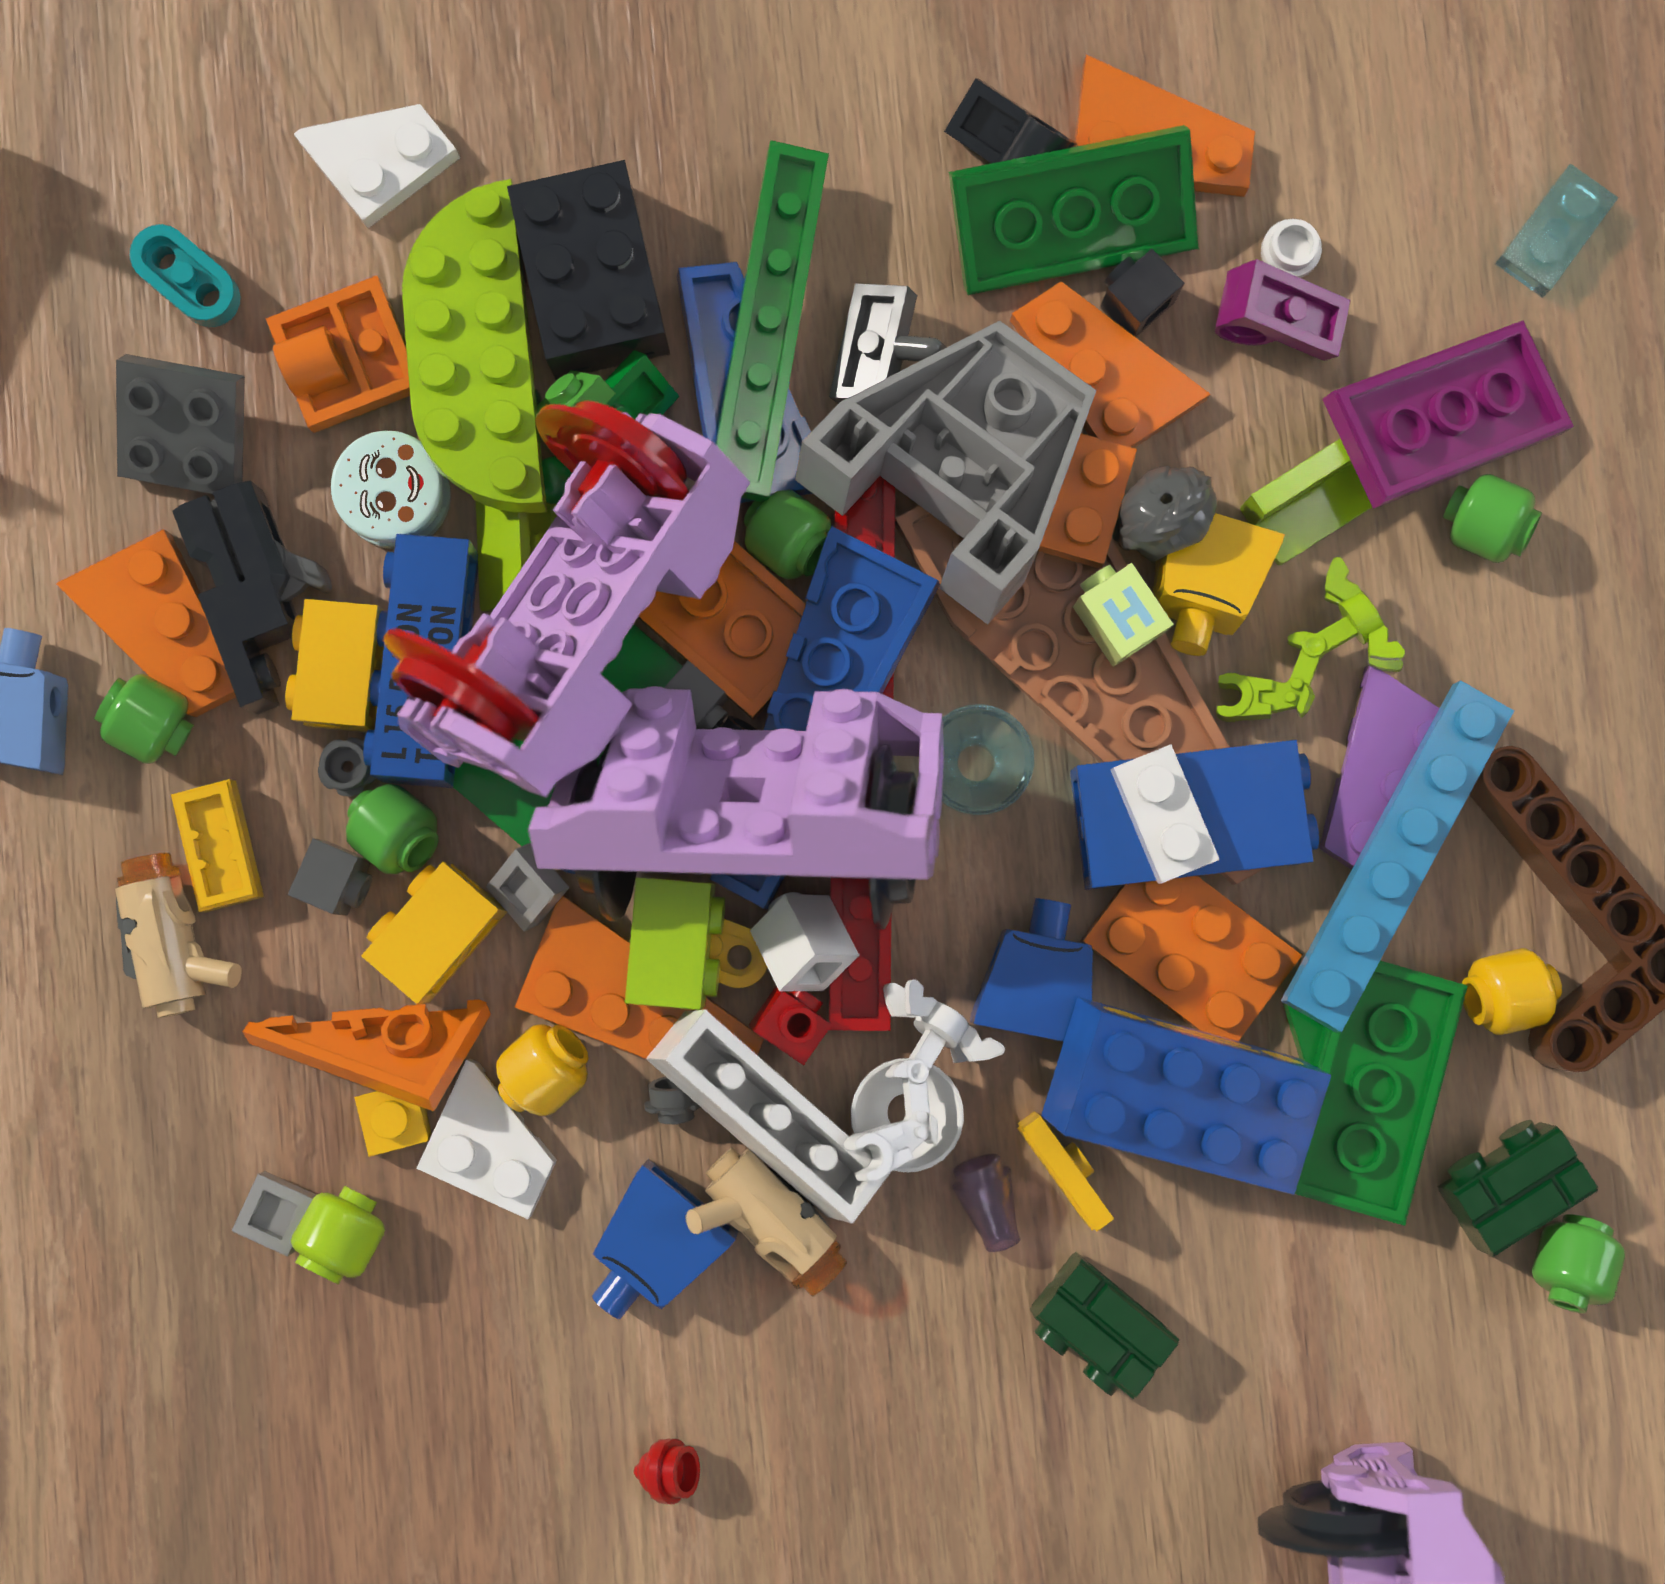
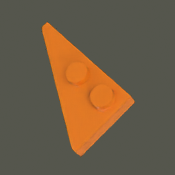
(393, 1052)

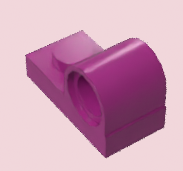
(1272, 305)

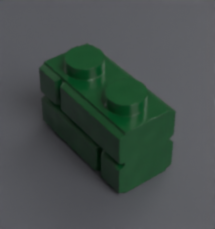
(1516, 1186)
(1103, 1327)

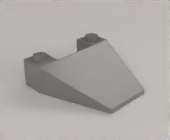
(971, 440)

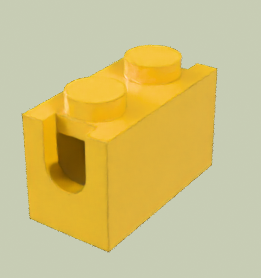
(334, 665)
(432, 931)

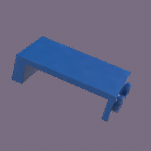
(1245, 797)

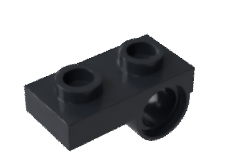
(1000, 127)

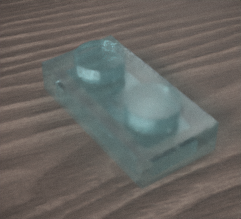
(1556, 230)

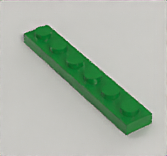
(770, 313)

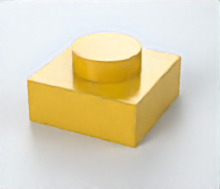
(391, 1122)

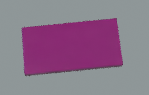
(1447, 413)

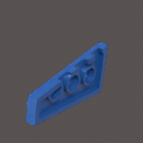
(710, 313)

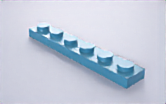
(1397, 856)

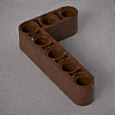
(1590, 907)

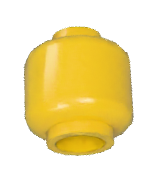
(1511, 991)
(542, 1069)

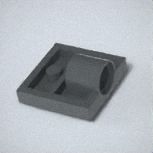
(179, 424)

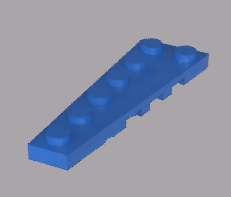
(849, 638)

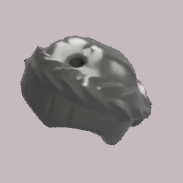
(1166, 512)

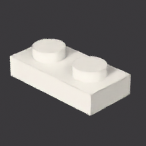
(1164, 814)

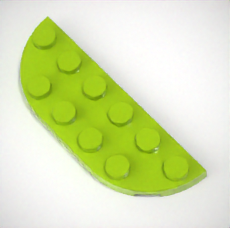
(474, 352)

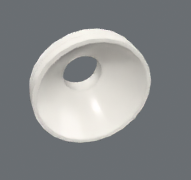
(945, 1104)

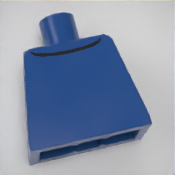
(1035, 976)
(651, 1244)

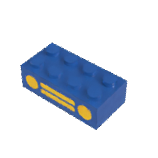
(1185, 1096)

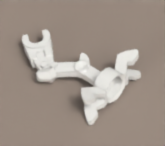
(940, 1028)

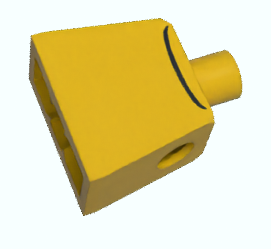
(1214, 581)

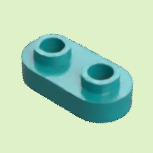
(188, 278)

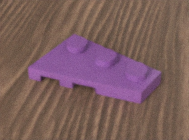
(1379, 749)

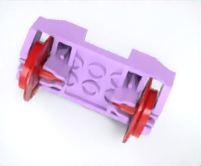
(542, 650)

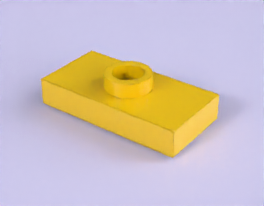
(217, 845)
(1068, 1169)

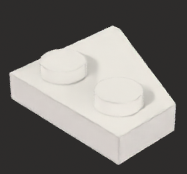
(379, 157)
(487, 1146)

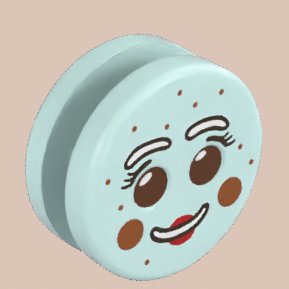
(389, 488)

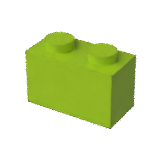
(672, 943)

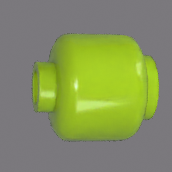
(338, 1235)

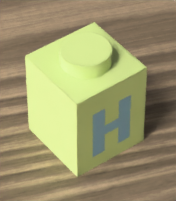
(1120, 612)

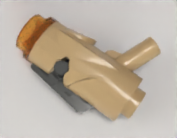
(160, 938)
(772, 1218)

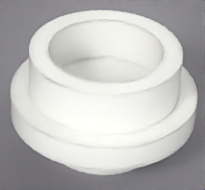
(1292, 247)

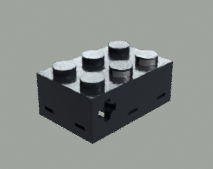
(588, 269)

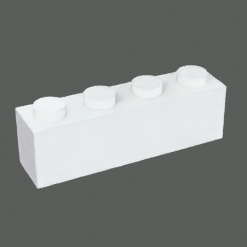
(765, 1114)

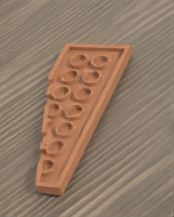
(1062, 669)

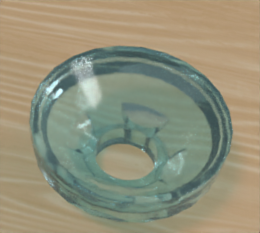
(1009, 748)

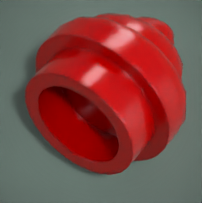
(669, 1471)

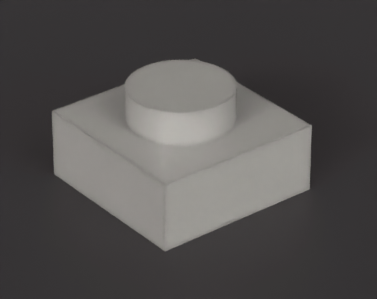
(526, 890)
(272, 1212)

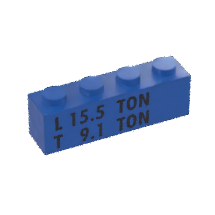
(433, 598)

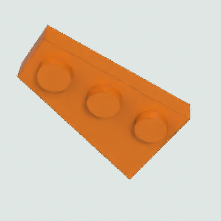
(1123, 106)

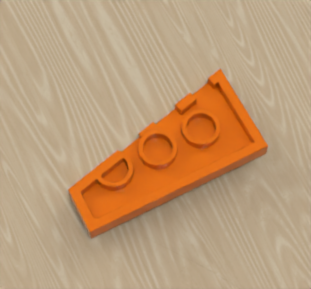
(582, 983)

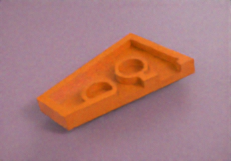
(1134, 384)
(155, 616)

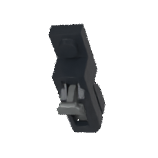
(252, 582)

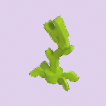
(1359, 620)

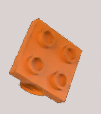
(342, 354)

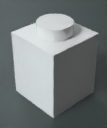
(803, 942)

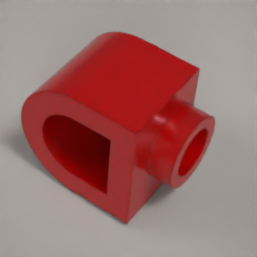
(791, 1023)

